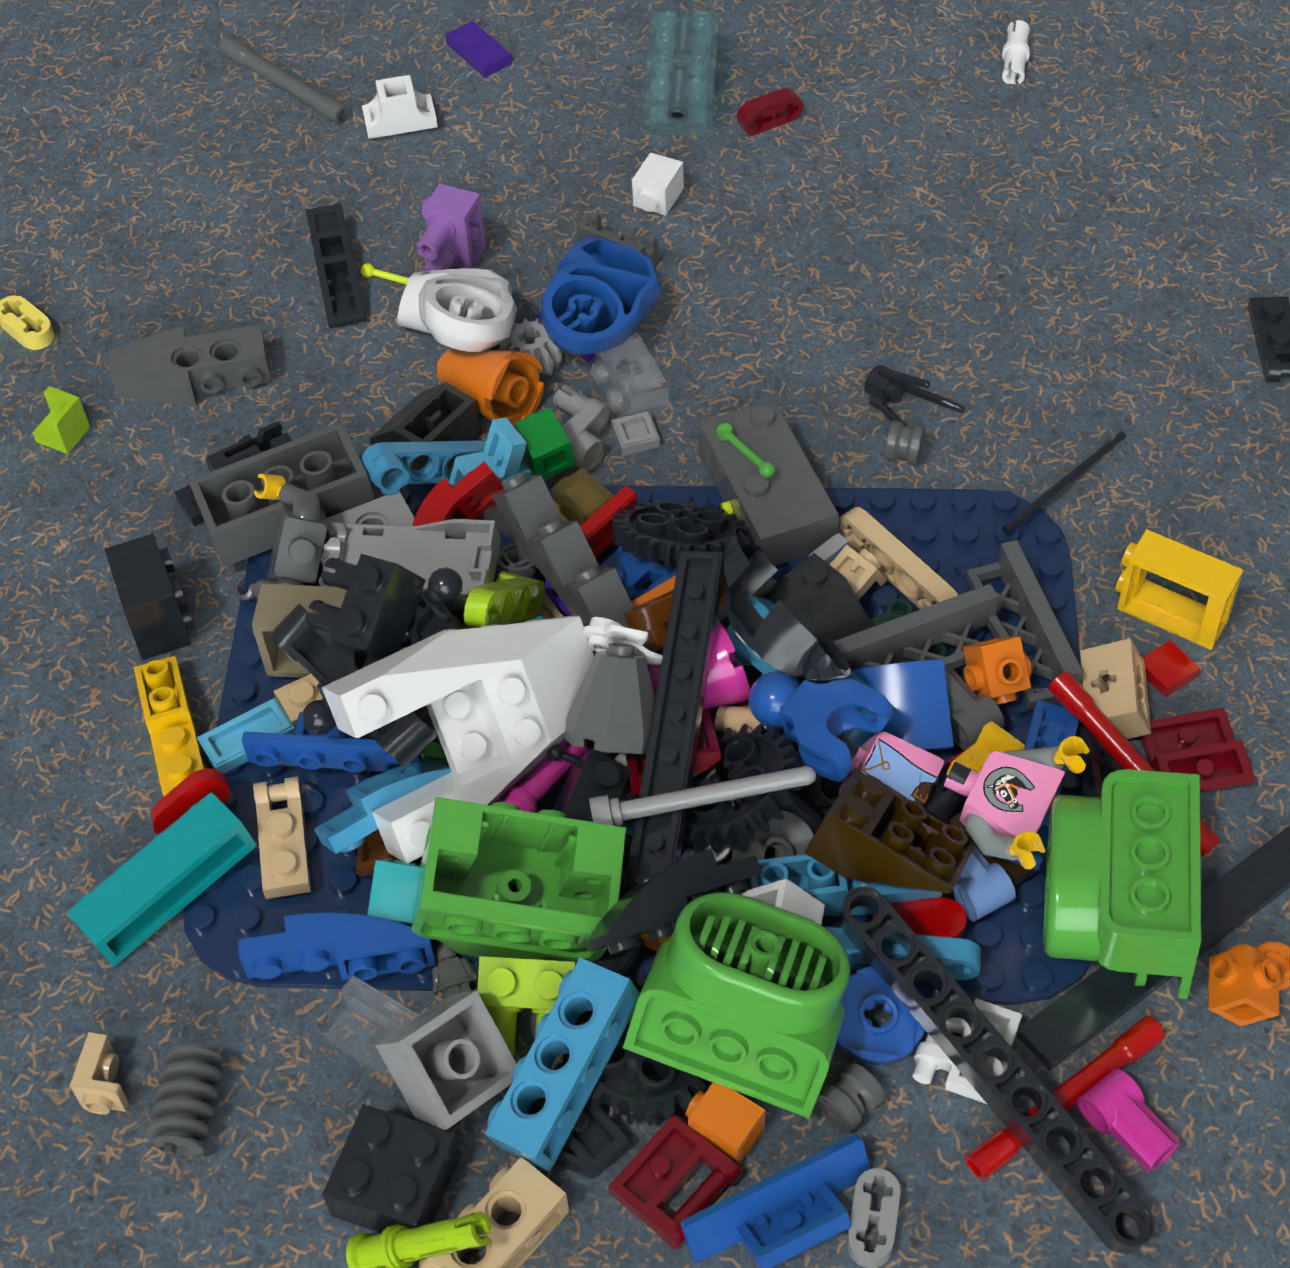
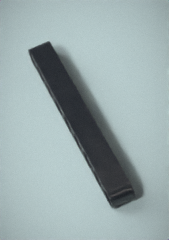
(996, 1090)

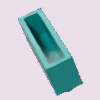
(162, 879)

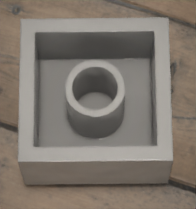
(448, 1060)

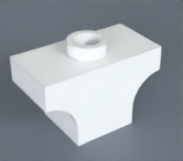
(398, 109)

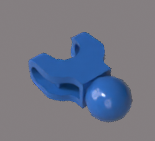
(817, 715)

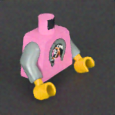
(1013, 797)

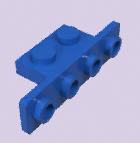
(314, 751)
(782, 1211)

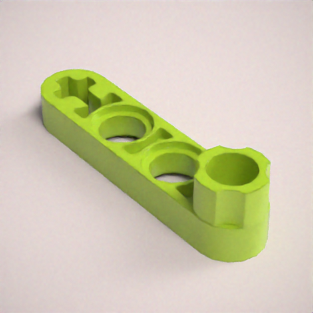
(504, 601)

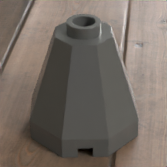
(613, 703)

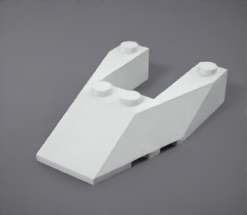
(494, 703)

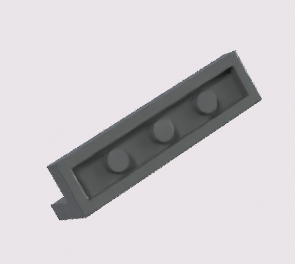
(1035, 615)
(924, 628)

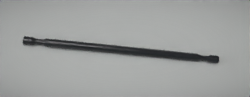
(1063, 482)

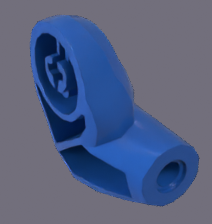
(598, 296)

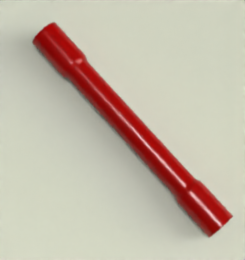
(1083, 707)
(1124, 1050)

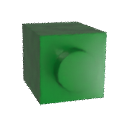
(547, 444)

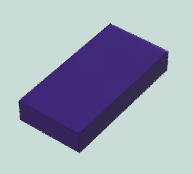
(478, 49)

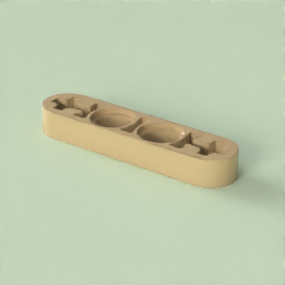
(899, 563)

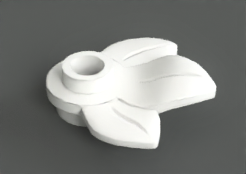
(605, 631)

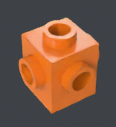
(997, 668)
(1244, 985)

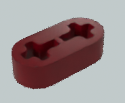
(769, 111)

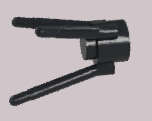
(889, 385)

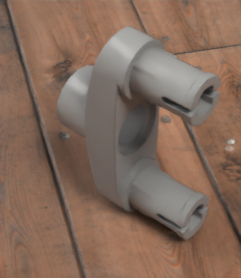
(583, 428)

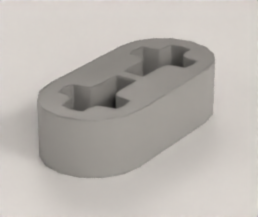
(885, 1219)

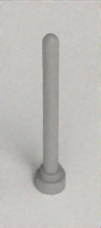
(614, 812)

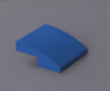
(918, 701)

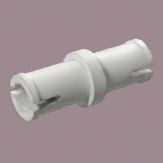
(1016, 52)

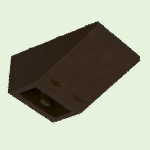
(888, 839)

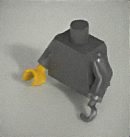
(297, 539)

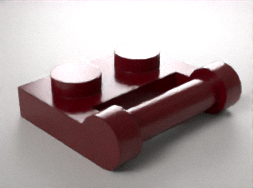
(660, 1172)

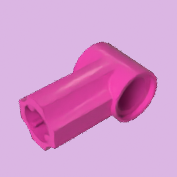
(1119, 1109)

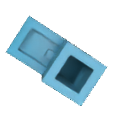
(501, 452)

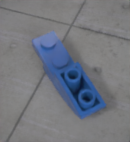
(354, 942)

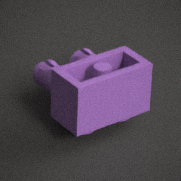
(453, 229)

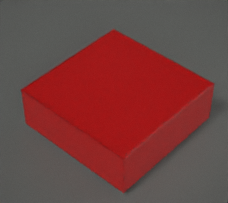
(1169, 668)

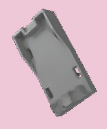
(459, 544)

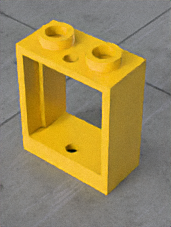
(1170, 609)

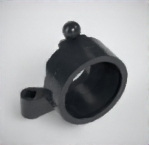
(330, 661)

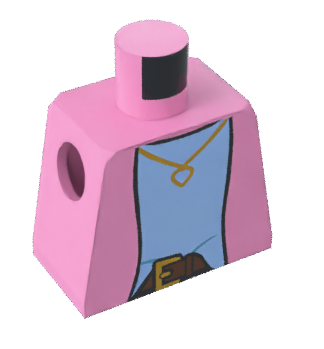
(897, 764)

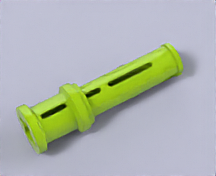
(403, 1246)

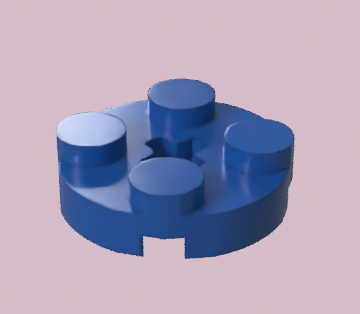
(872, 1044)

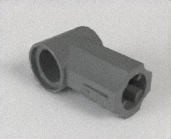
(968, 711)

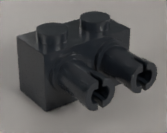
(375, 608)
(590, 778)

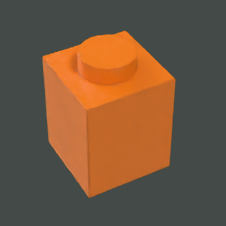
(726, 1120)

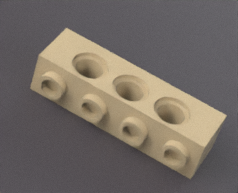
(515, 1190)

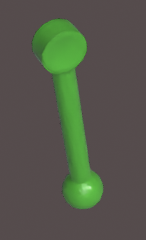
(725, 432)

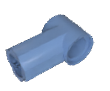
(982, 887)

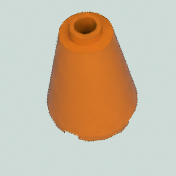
(498, 379)

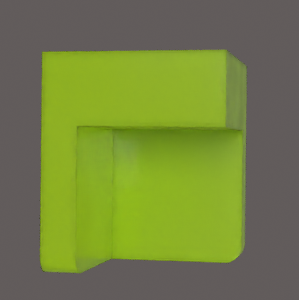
(64, 423)

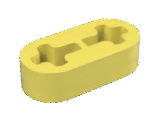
(29, 318)

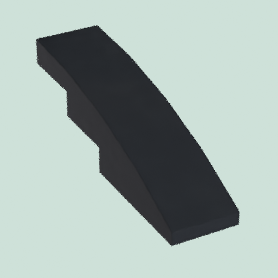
(335, 265)

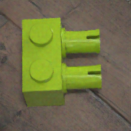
(519, 983)

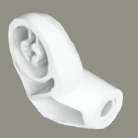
(459, 307)

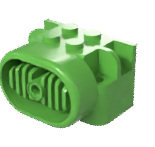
(1127, 876)
(516, 881)
(745, 1000)

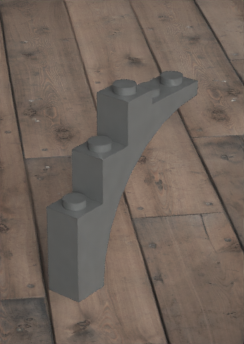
(558, 549)

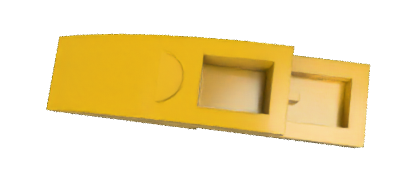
(169, 721)

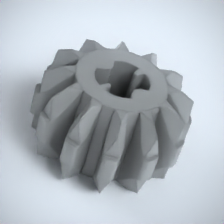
(533, 339)

